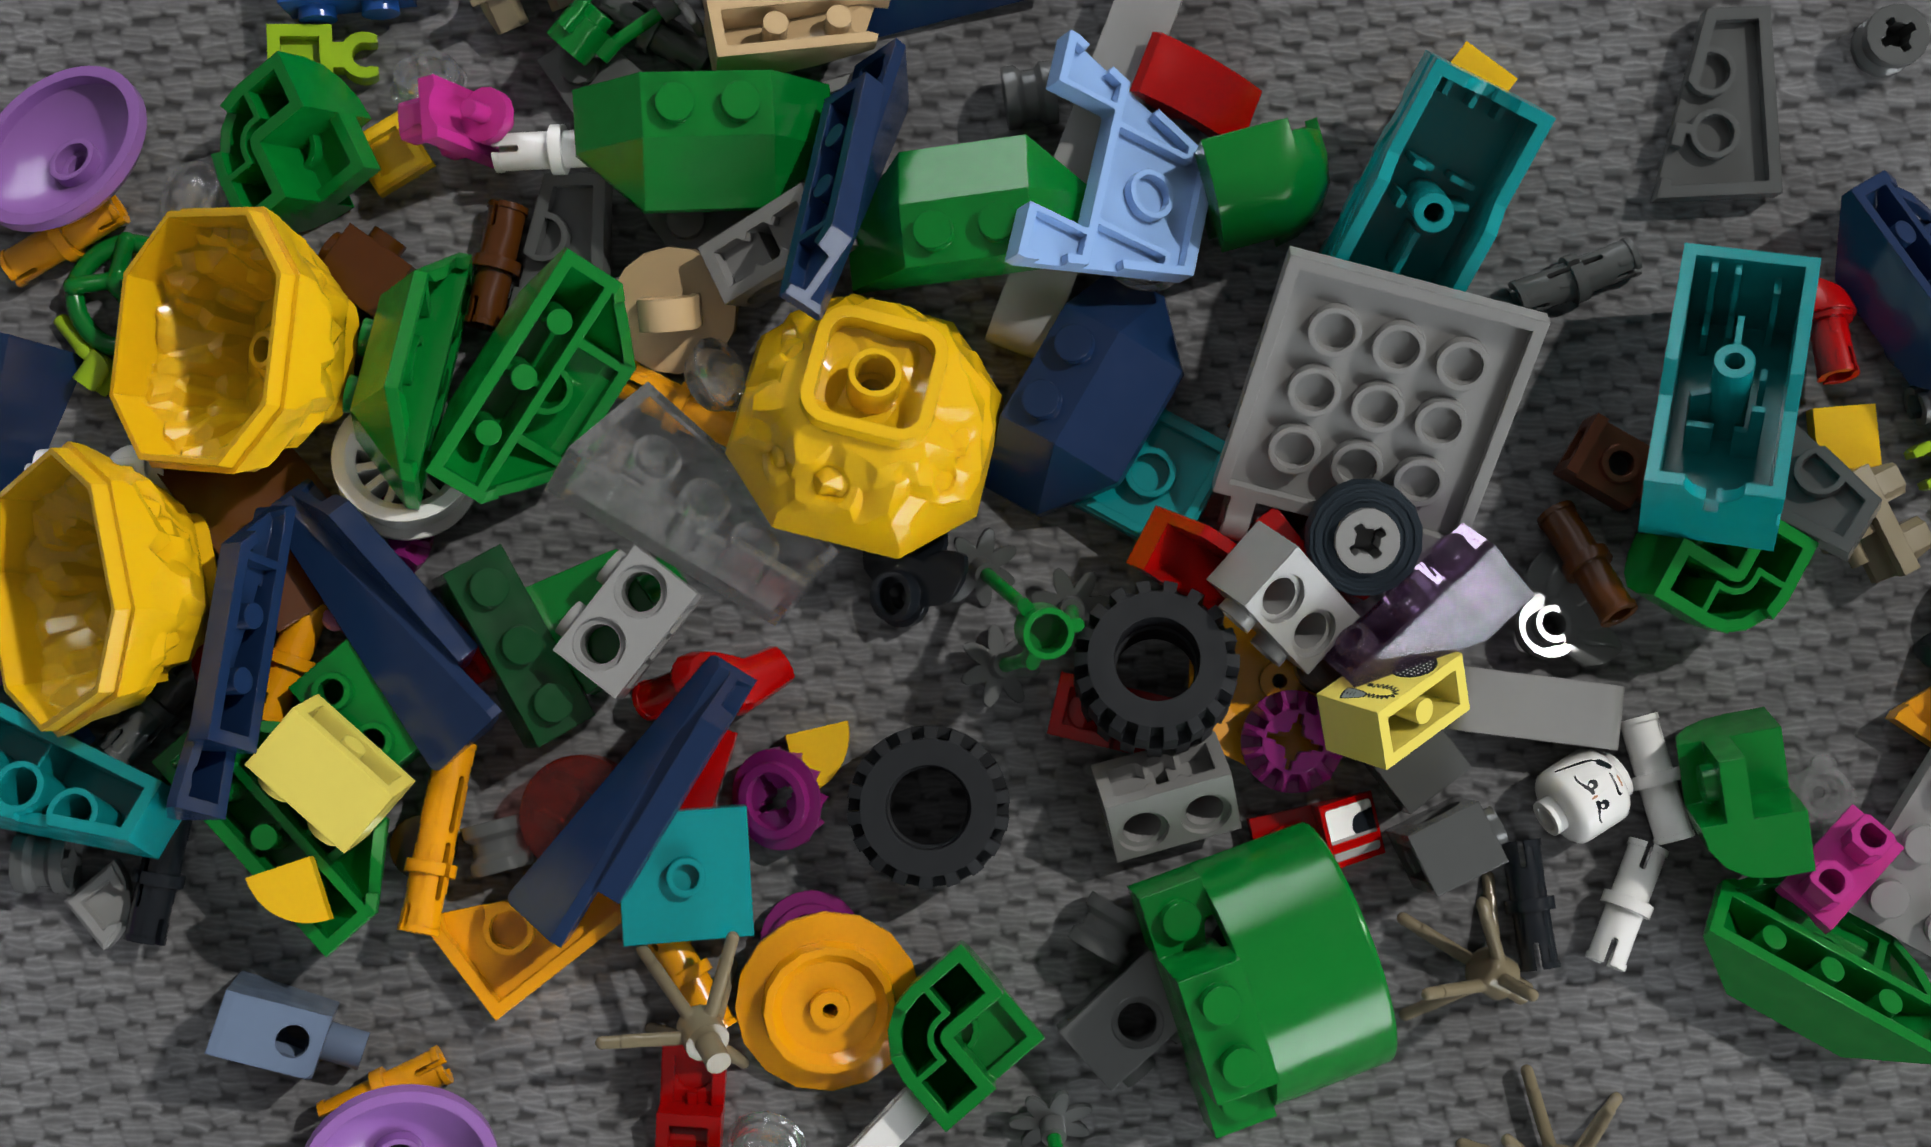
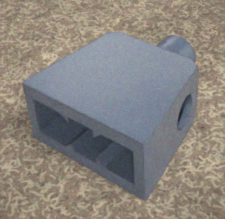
(254, 1029)

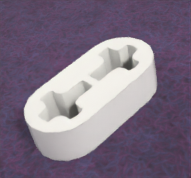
(893, 1123)

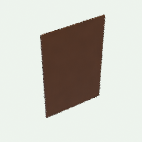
(230, 503)

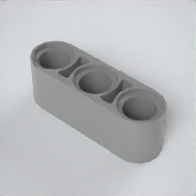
(1542, 708)

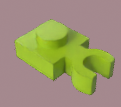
(317, 44)

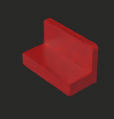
(1180, 552)

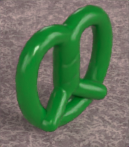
(83, 280)

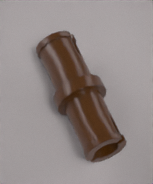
(495, 264)
(1587, 564)

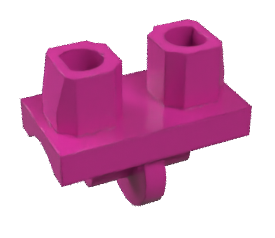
(456, 119)
(1846, 865)

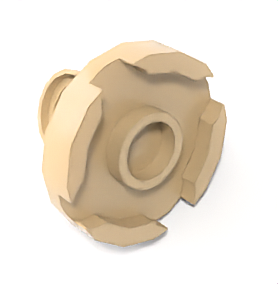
(672, 307)

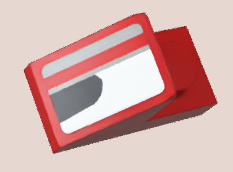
(1344, 823)

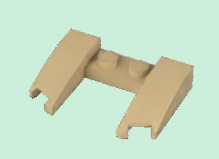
(786, 32)

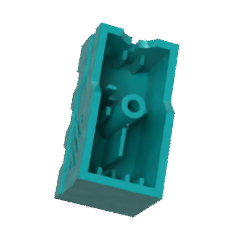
(1440, 177)
(1729, 396)

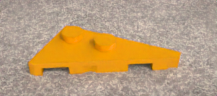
(507, 956)

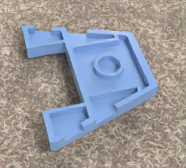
(1142, 190)

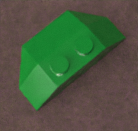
(699, 136)
(953, 211)
(409, 371)
(536, 382)
(272, 834)
(1839, 989)

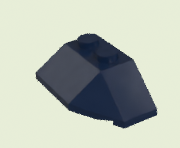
(1887, 270)
(1086, 399)

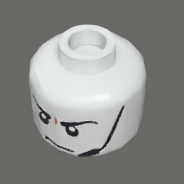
(1583, 795)

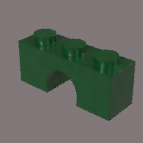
(515, 642)

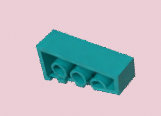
(77, 792)

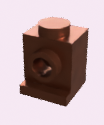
(1587, 463)

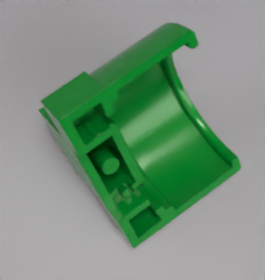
(1291, 993)

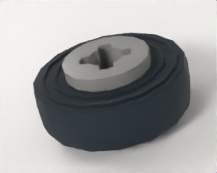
(1348, 518)

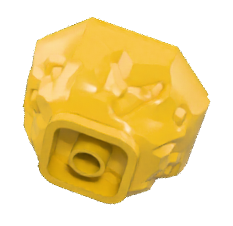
(228, 342)
(859, 462)
(96, 587)

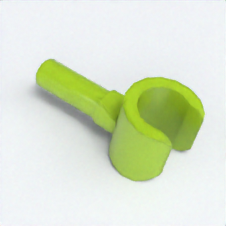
(96, 368)

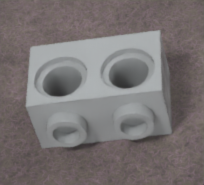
(752, 254)
(1282, 598)
(640, 633)
(1166, 798)

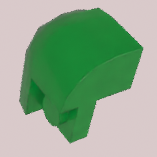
(294, 142)
(1263, 182)
(1718, 583)
(1742, 795)
(957, 1034)

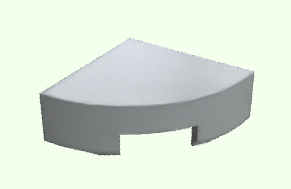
(104, 903)

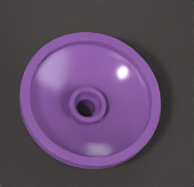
(68, 147)
(405, 1116)

